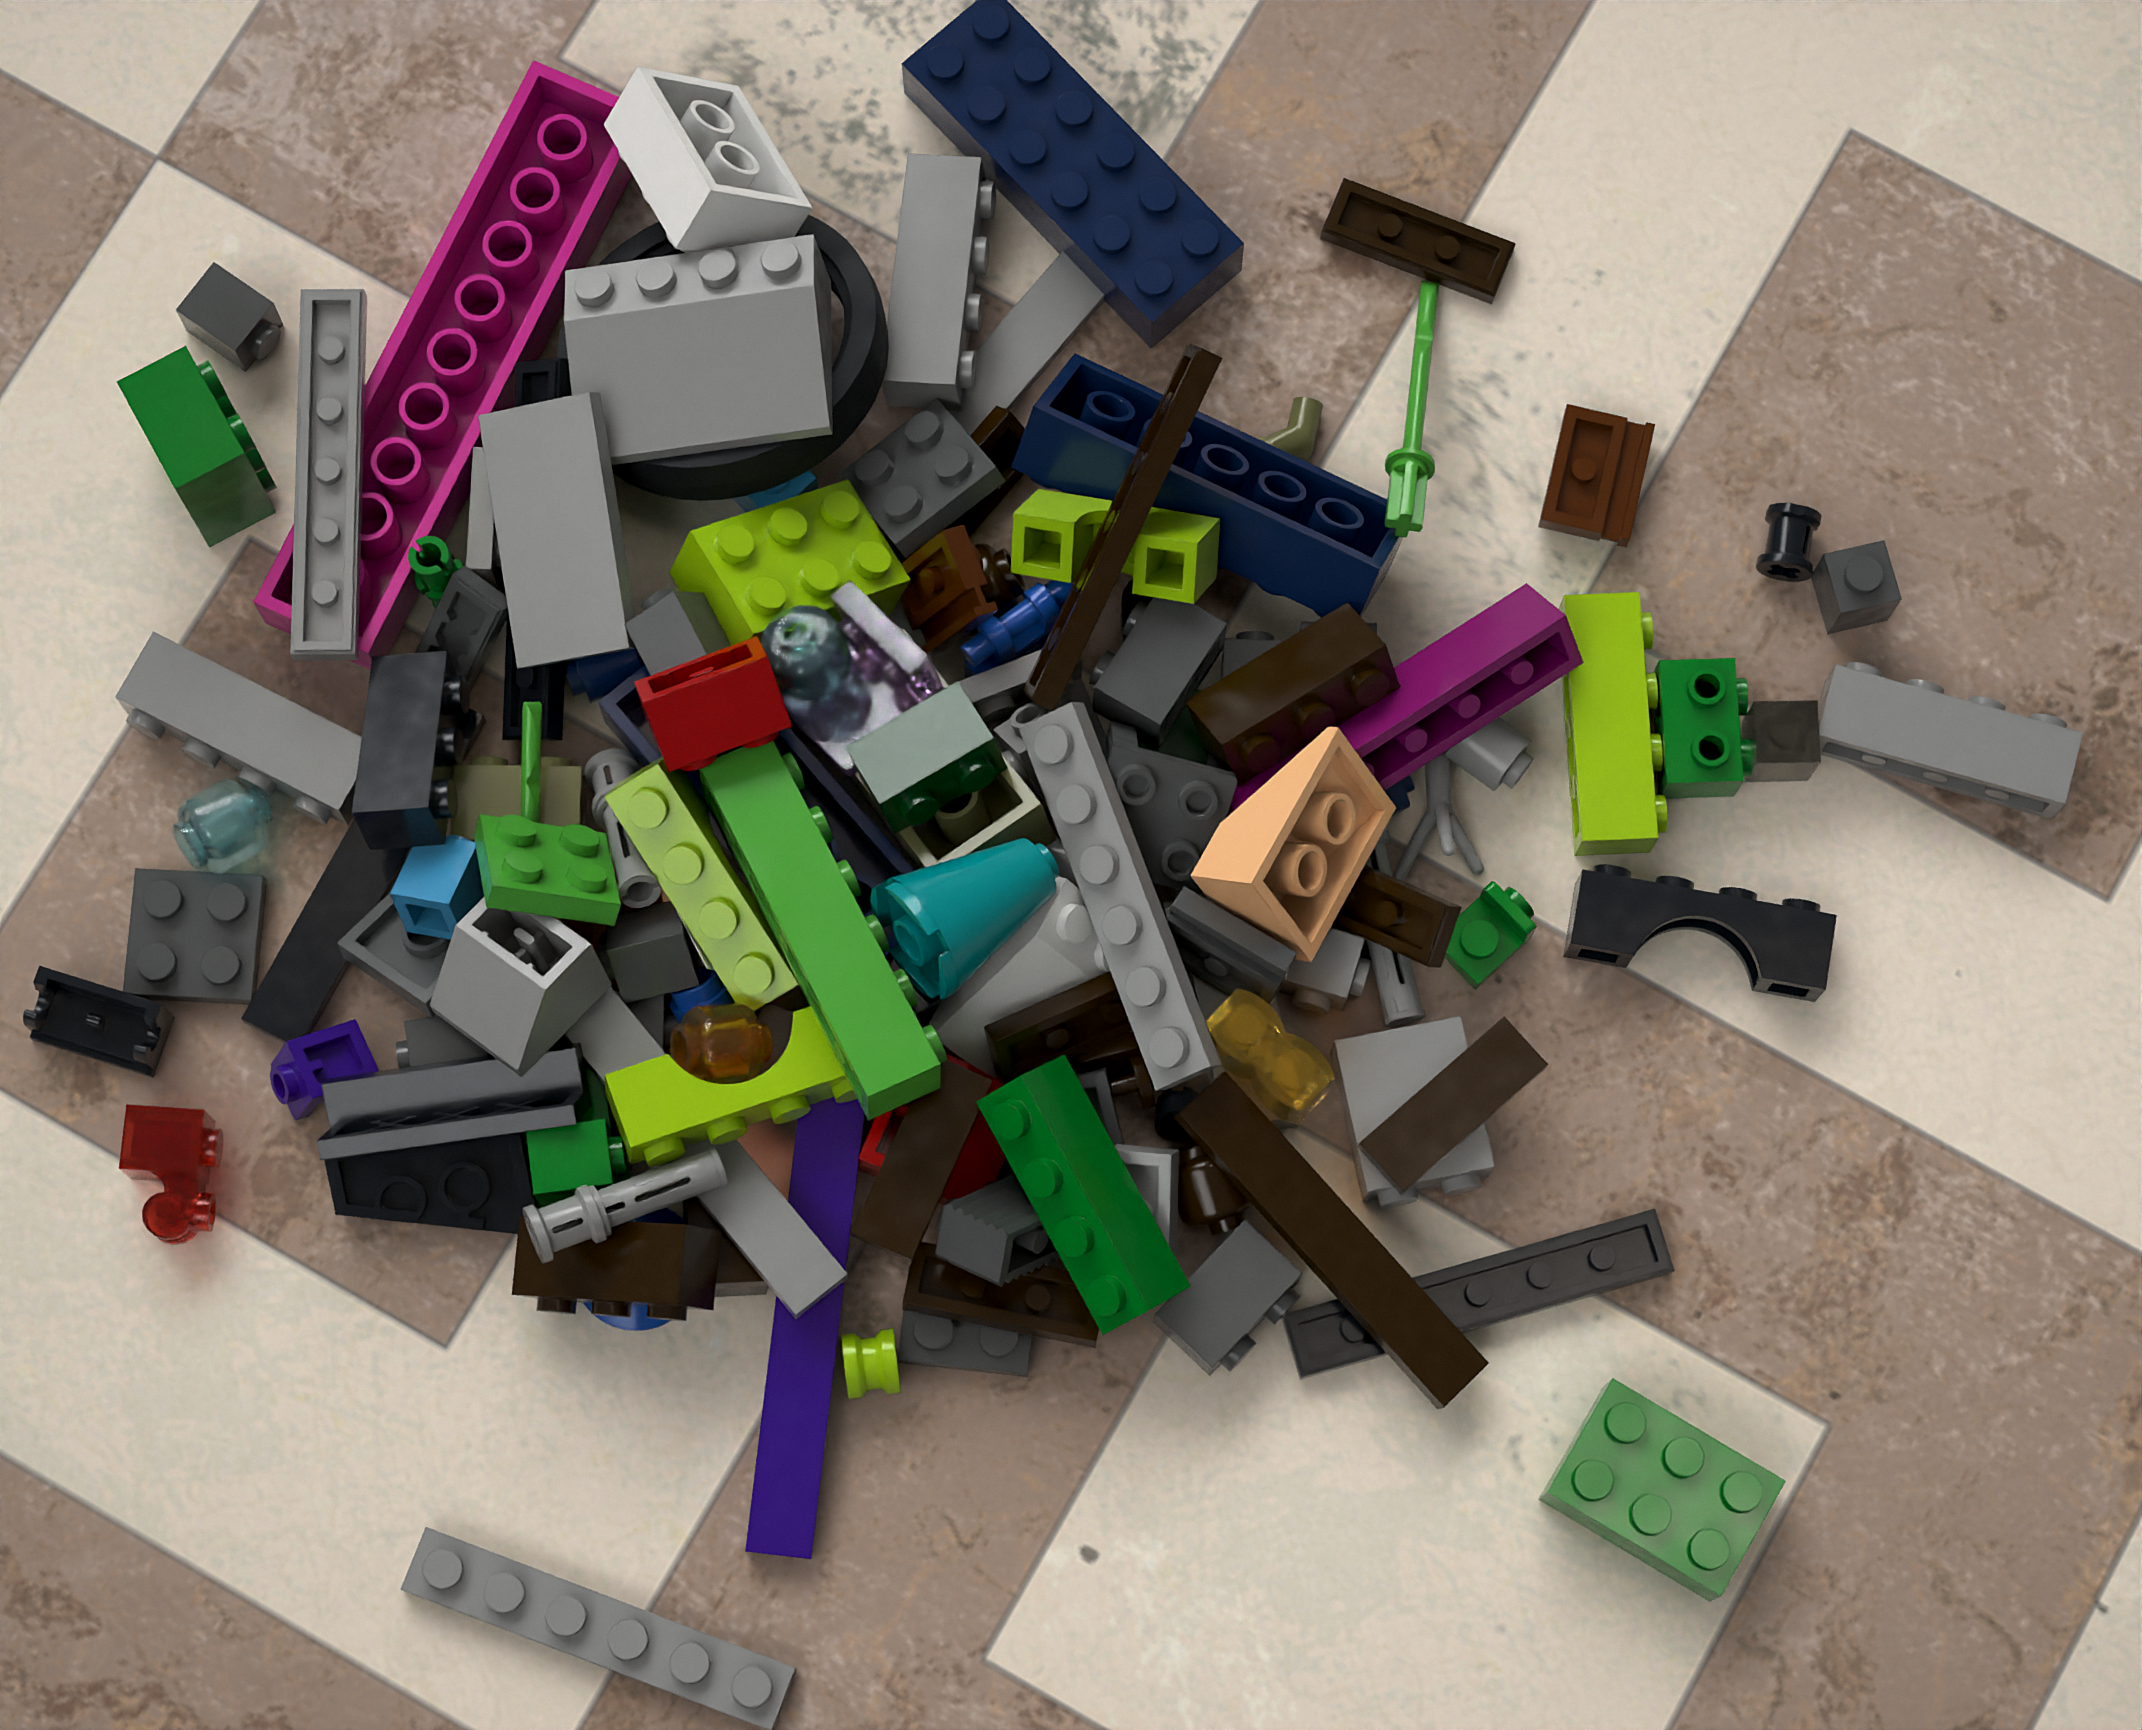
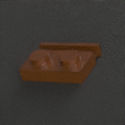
(1596, 475)
(945, 589)

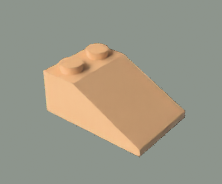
(1298, 845)

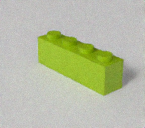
(1609, 727)

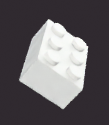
(704, 162)

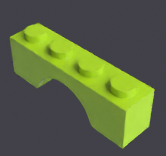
(679, 846)
(666, 1108)

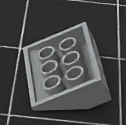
(704, 347)

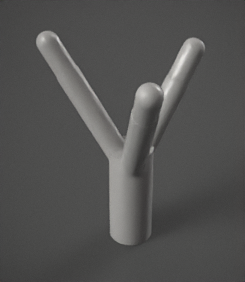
(1440, 811)

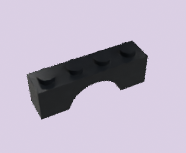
(1780, 945)

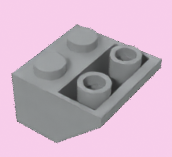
(516, 983)

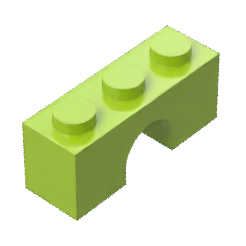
(1169, 560)

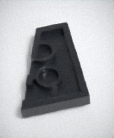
(441, 1184)

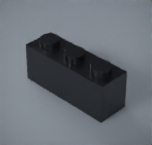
(410, 750)

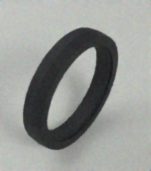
(855, 384)

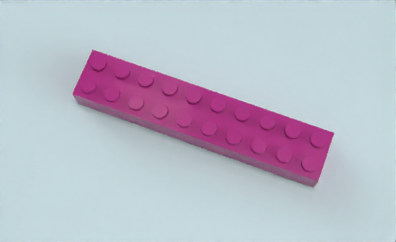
(473, 315)

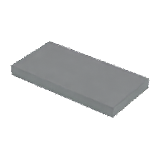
(558, 529)

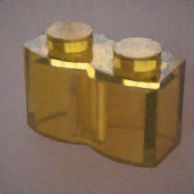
(1282, 1067)

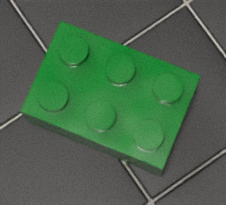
(201, 444)
(1662, 1490)

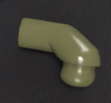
(1301, 430)

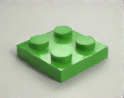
(546, 869)

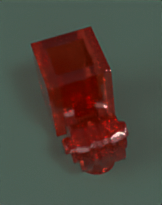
(178, 1150)

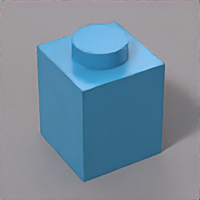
(438, 887)

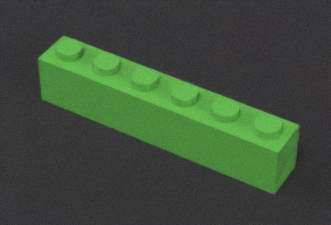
(822, 928)

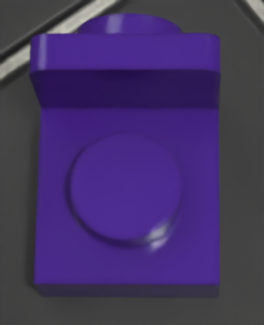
(313, 1059)

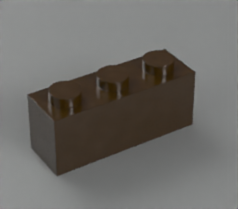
(1293, 693)
(635, 1266)

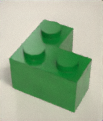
(579, 1152)

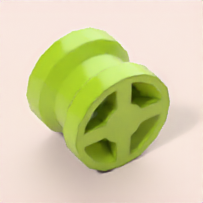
(871, 1363)

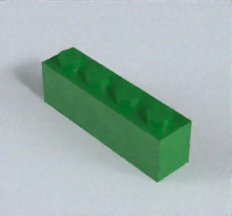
(1083, 1194)

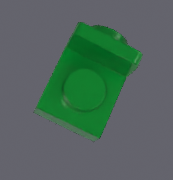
(1489, 933)

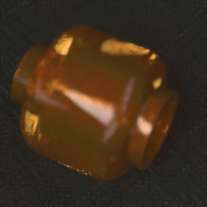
(721, 1043)

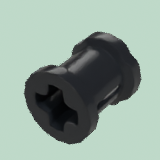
(1788, 542)

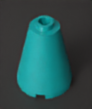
(962, 911)

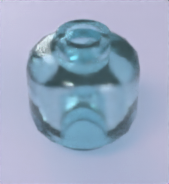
(809, 657)
(222, 826)

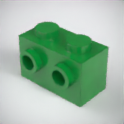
(1701, 728)

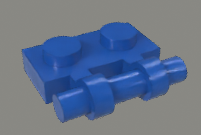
(1018, 631)

